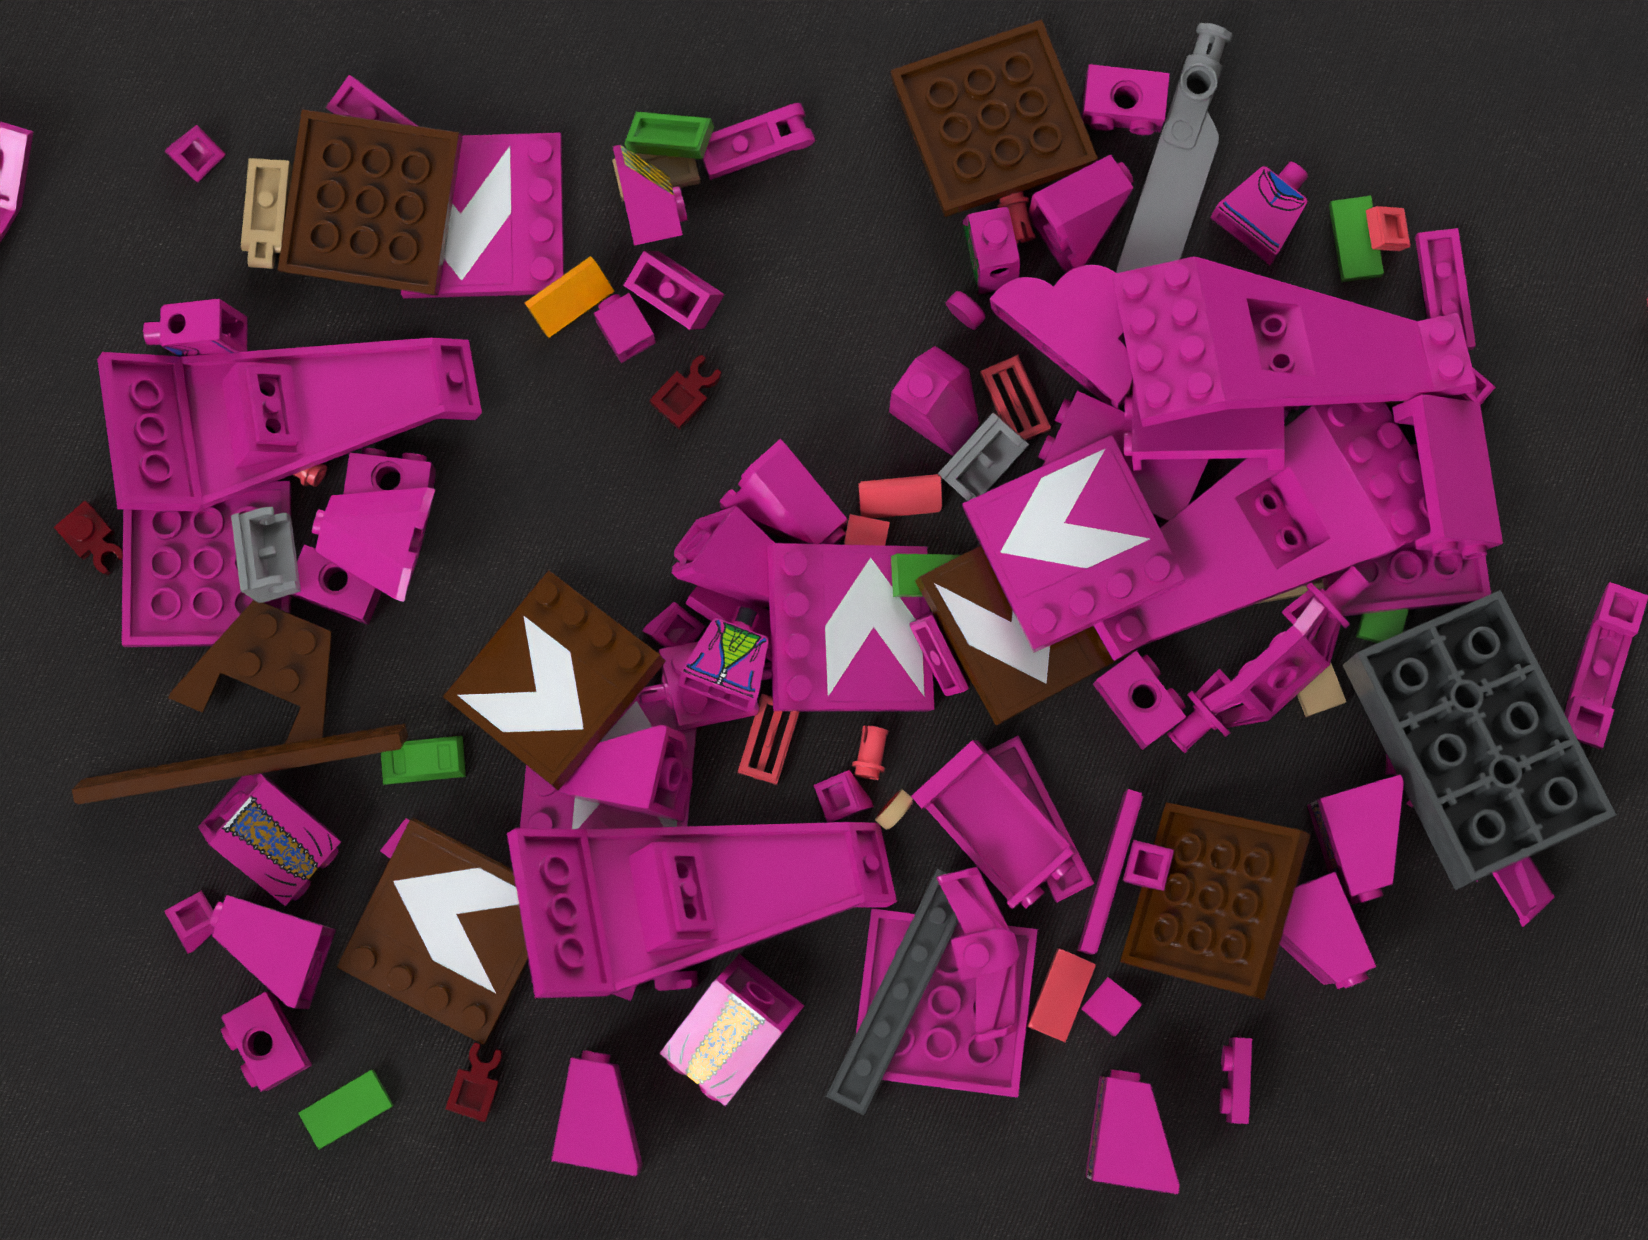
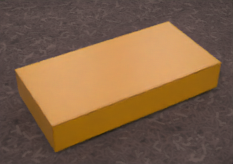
(569, 297)

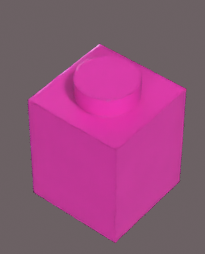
(624, 326)

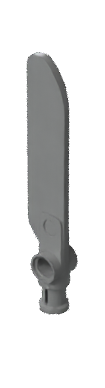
(1179, 162)

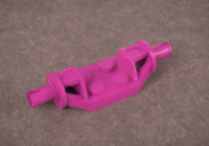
(1279, 671)

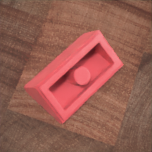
(900, 496)
(1061, 995)

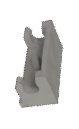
(983, 458)
(265, 554)

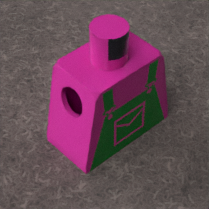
(992, 247)

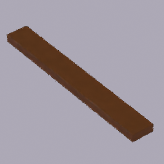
(240, 764)

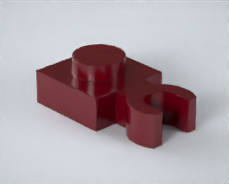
(681, 396)
(88, 534)
(474, 1090)

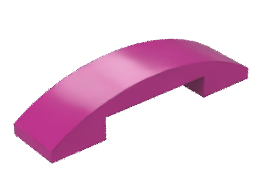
(1603, 662)

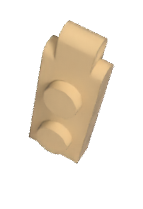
(265, 210)

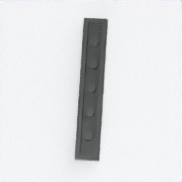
(895, 1001)

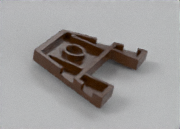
(272, 654)

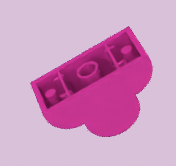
(1073, 326)

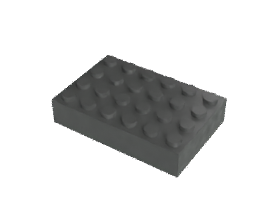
(1478, 739)

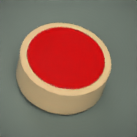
(894, 809)

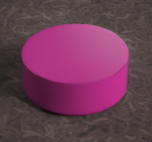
(965, 309)

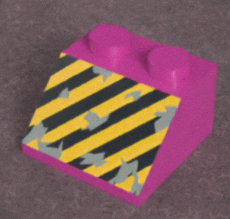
(649, 198)

